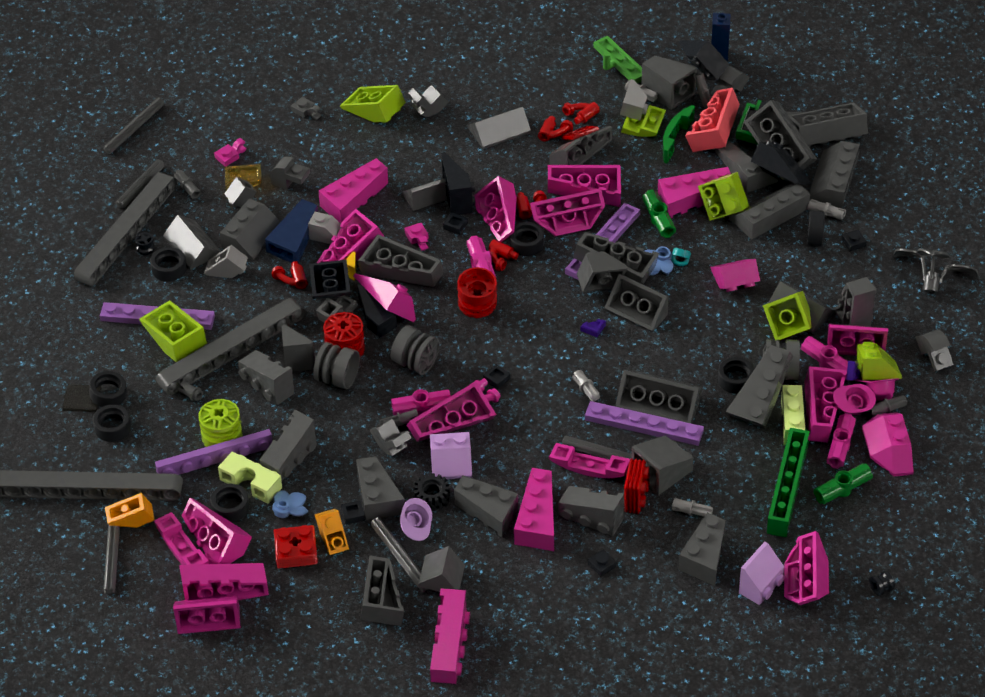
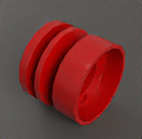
(477, 292)
(345, 330)

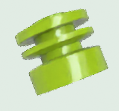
(219, 422)

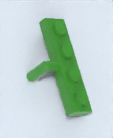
(616, 57)

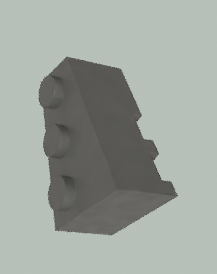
(857, 303)
(267, 376)
(292, 446)
(377, 490)
(592, 509)
(703, 550)

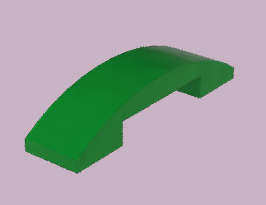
(681, 120)

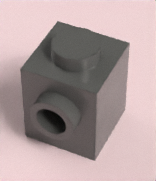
(240, 192)

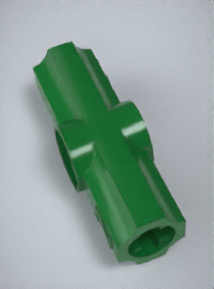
(658, 213)
(843, 483)

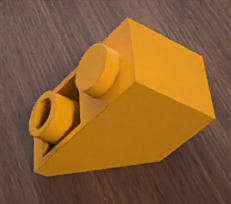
(332, 531)

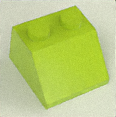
(788, 315)
(876, 363)

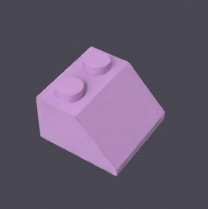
(451, 455)
(761, 574)

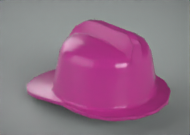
(881, 388)
(854, 398)

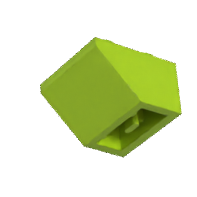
(723, 196)

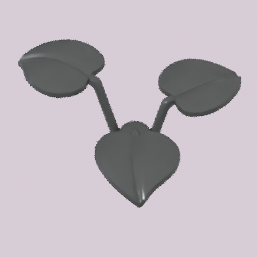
(931, 279)

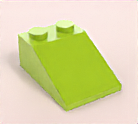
(375, 102)
(174, 330)

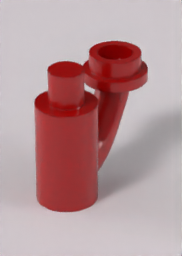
(586, 113)
(547, 129)
(523, 205)
(503, 250)
(298, 275)

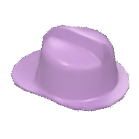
(416, 519)

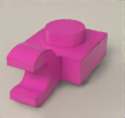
(229, 154)
(417, 234)

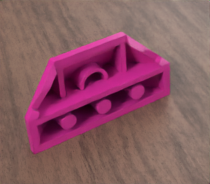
(569, 212)
(889, 443)
(806, 570)

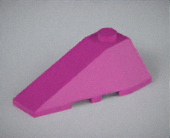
(498, 207)
(354, 236)

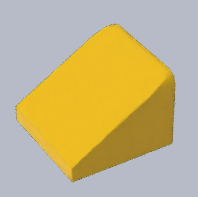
(351, 265)

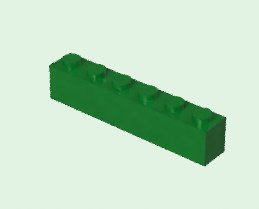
(788, 482)

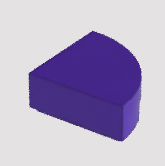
(593, 328)
(852, 371)

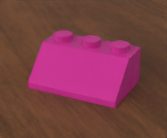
(847, 337)
(207, 614)

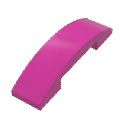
(588, 465)
(178, 541)

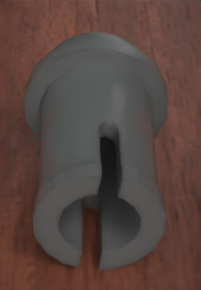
(192, 392)

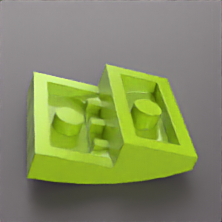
(647, 126)

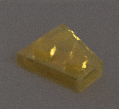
(247, 172)

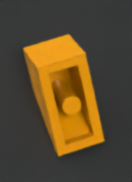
(130, 512)

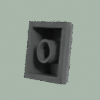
(599, 271)

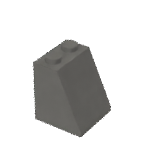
(669, 79)
(666, 462)

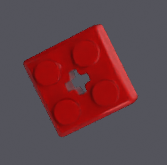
(636, 486)
(295, 546)

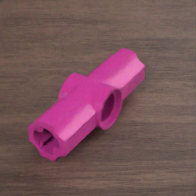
(478, 255)
(825, 355)
(418, 400)
(841, 440)

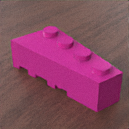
(580, 178)
(353, 189)
(683, 192)
(820, 405)
(454, 413)
(535, 518)
(223, 580)
(449, 636)

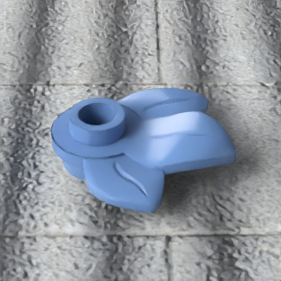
(664, 261)
(289, 504)

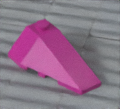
(390, 296)
(217, 536)

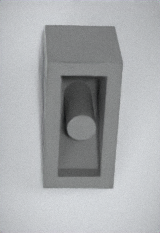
(634, 102)
(323, 227)
(226, 263)

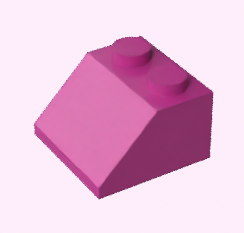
(735, 274)

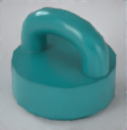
(680, 253)

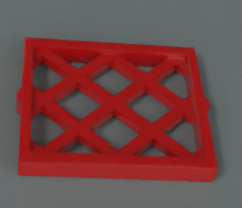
(580, 132)

